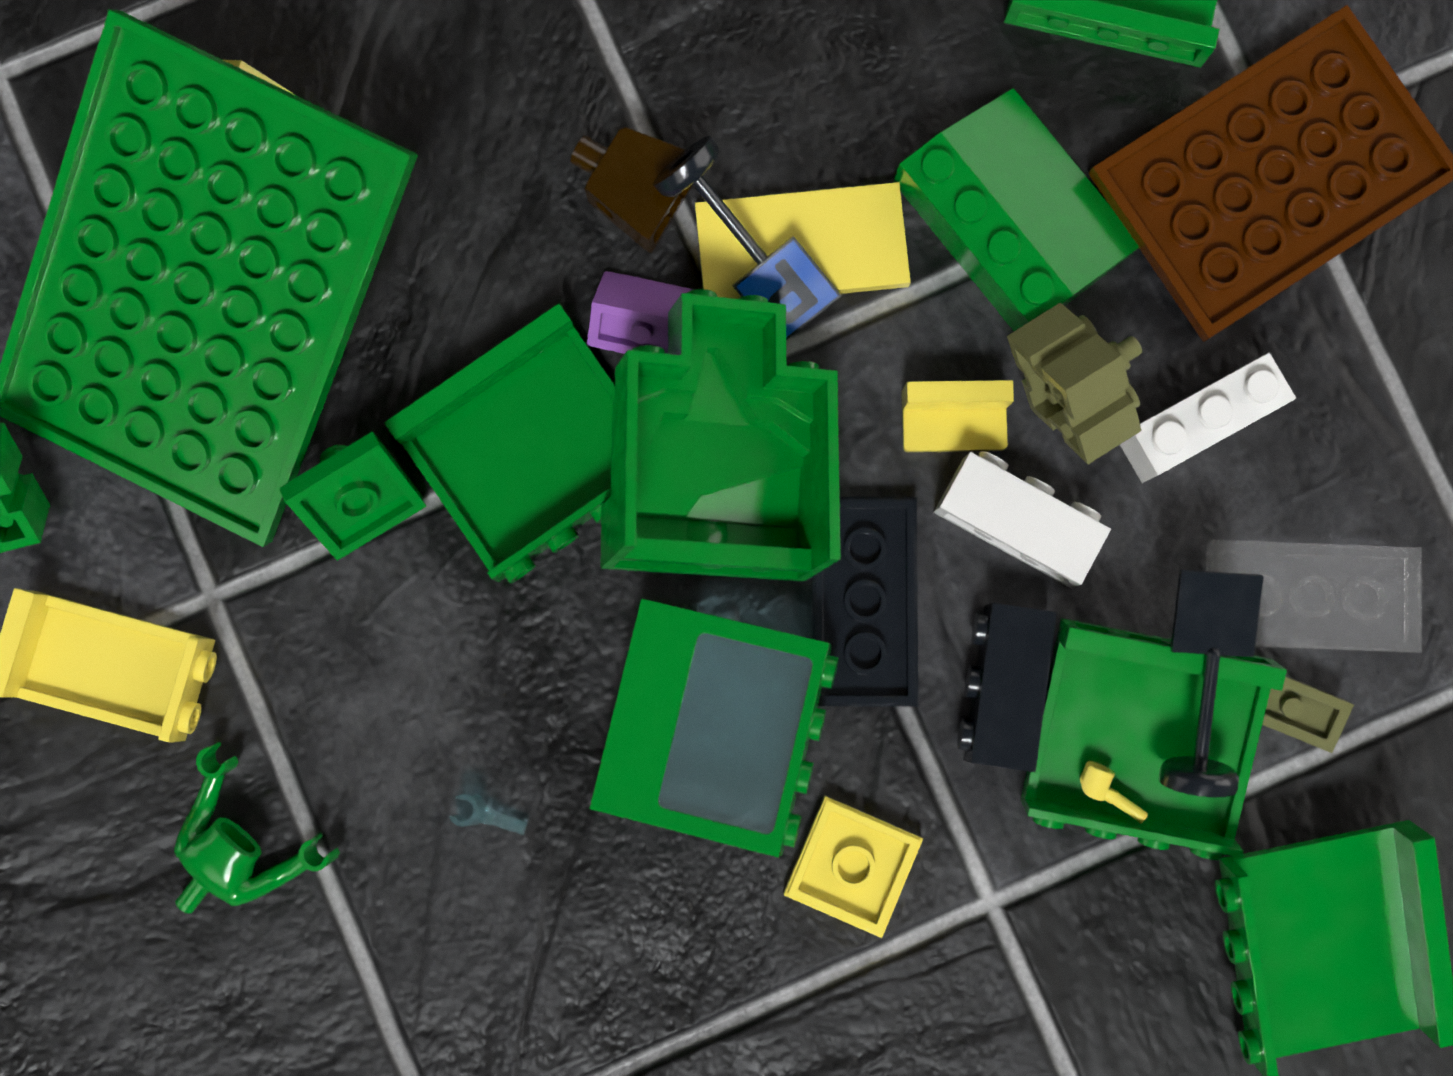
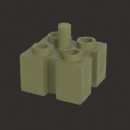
(1078, 381)

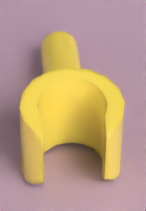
(1096, 784)

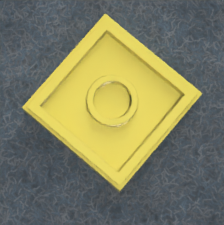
(853, 866)

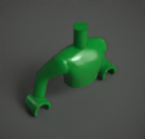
(225, 854)

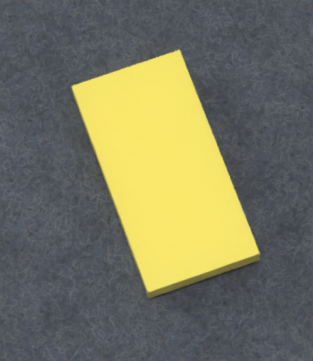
(847, 231)

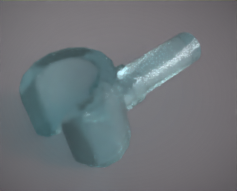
(487, 816)

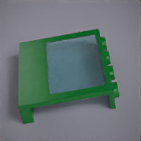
(714, 728)

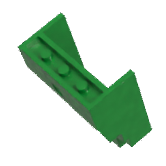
(723, 449)

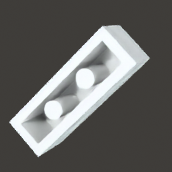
(1207, 417)
(1023, 518)

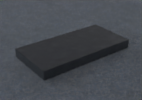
(871, 605)

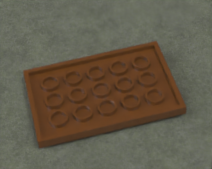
(1275, 173)

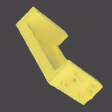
(103, 664)

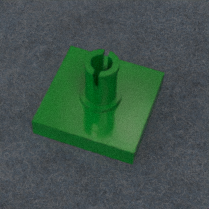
(352, 495)

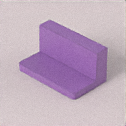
(631, 312)

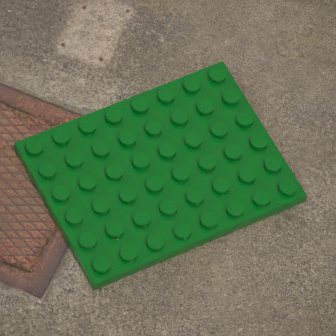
(197, 276)

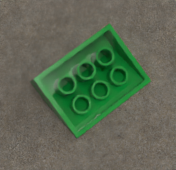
(1014, 210)

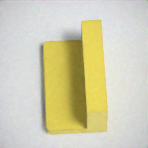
(955, 415)

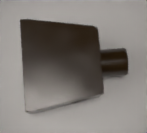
(623, 183)

